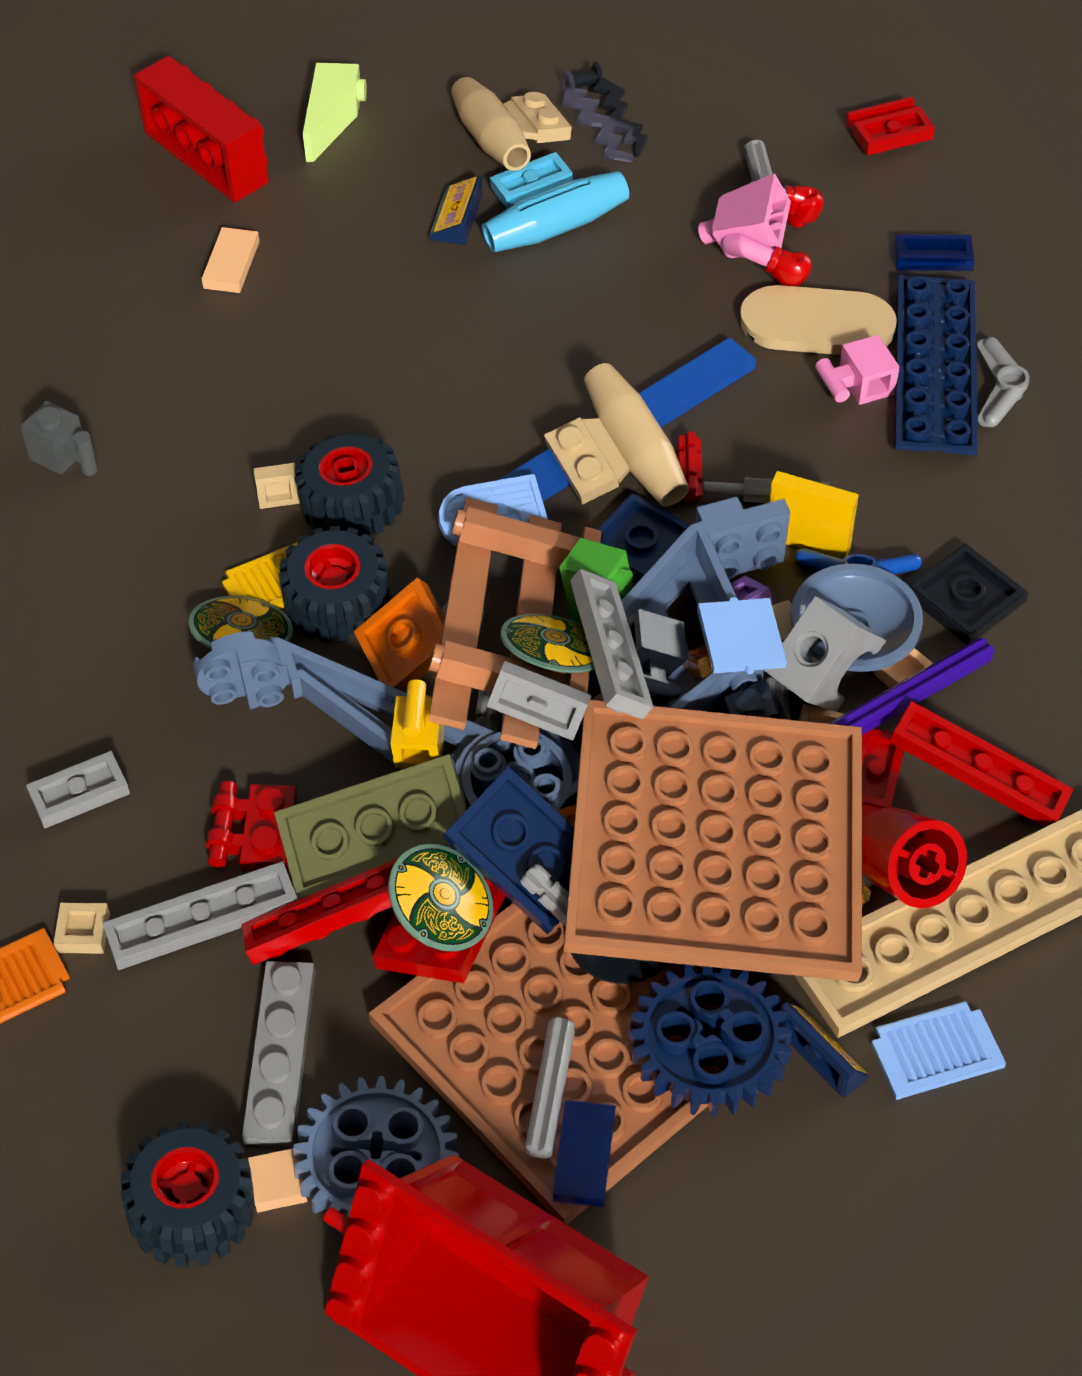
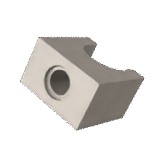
(844, 642)

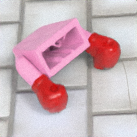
(753, 225)

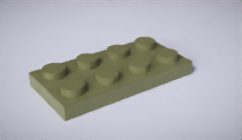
(369, 823)

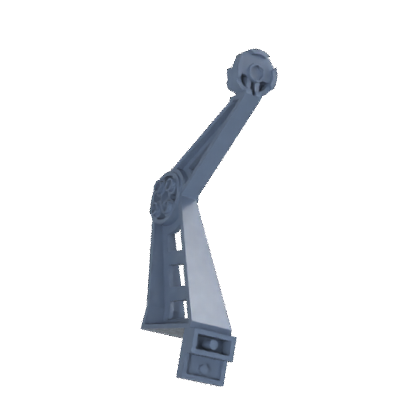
(704, 558)

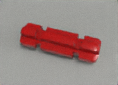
(691, 464)

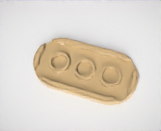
(814, 318)

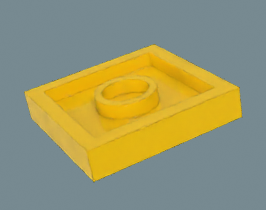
(819, 514)

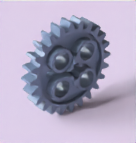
(379, 1114)

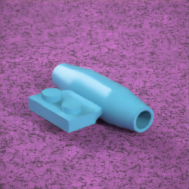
(548, 202)

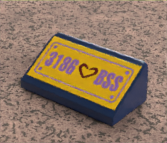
(457, 211)
(823, 1052)

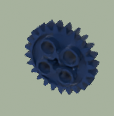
(710, 1039)

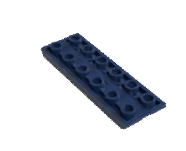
(936, 365)

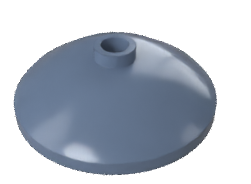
(875, 600)

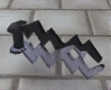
(576, 99)

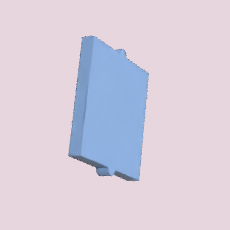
(741, 635)

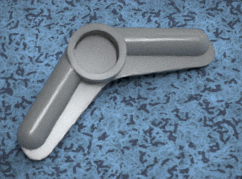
(1009, 378)

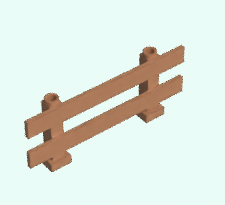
(457, 659)

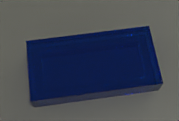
(934, 253)
(584, 1153)

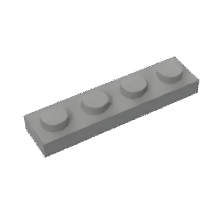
(611, 645)
(197, 915)
(279, 1055)

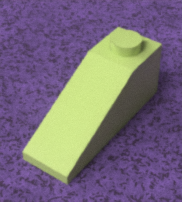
(331, 105)

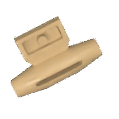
(504, 127)
(622, 439)

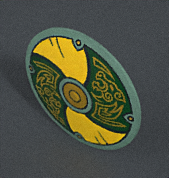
(238, 614)
(548, 642)
(440, 897)

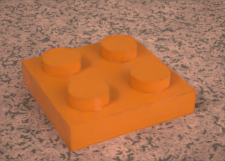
(402, 635)

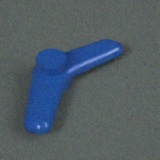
(893, 565)

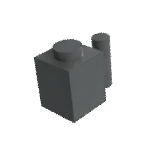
(57, 440)

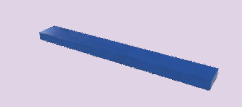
(666, 401)

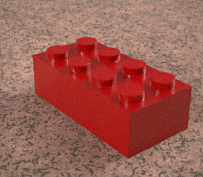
(202, 128)

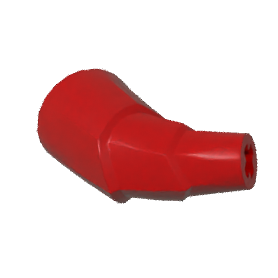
(911, 855)

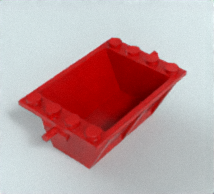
(477, 1279)

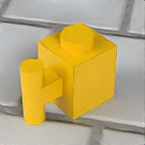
(413, 736)

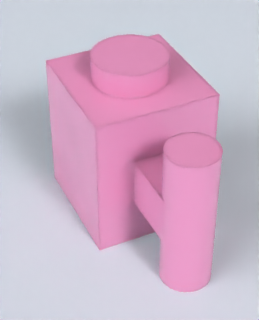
(864, 369)

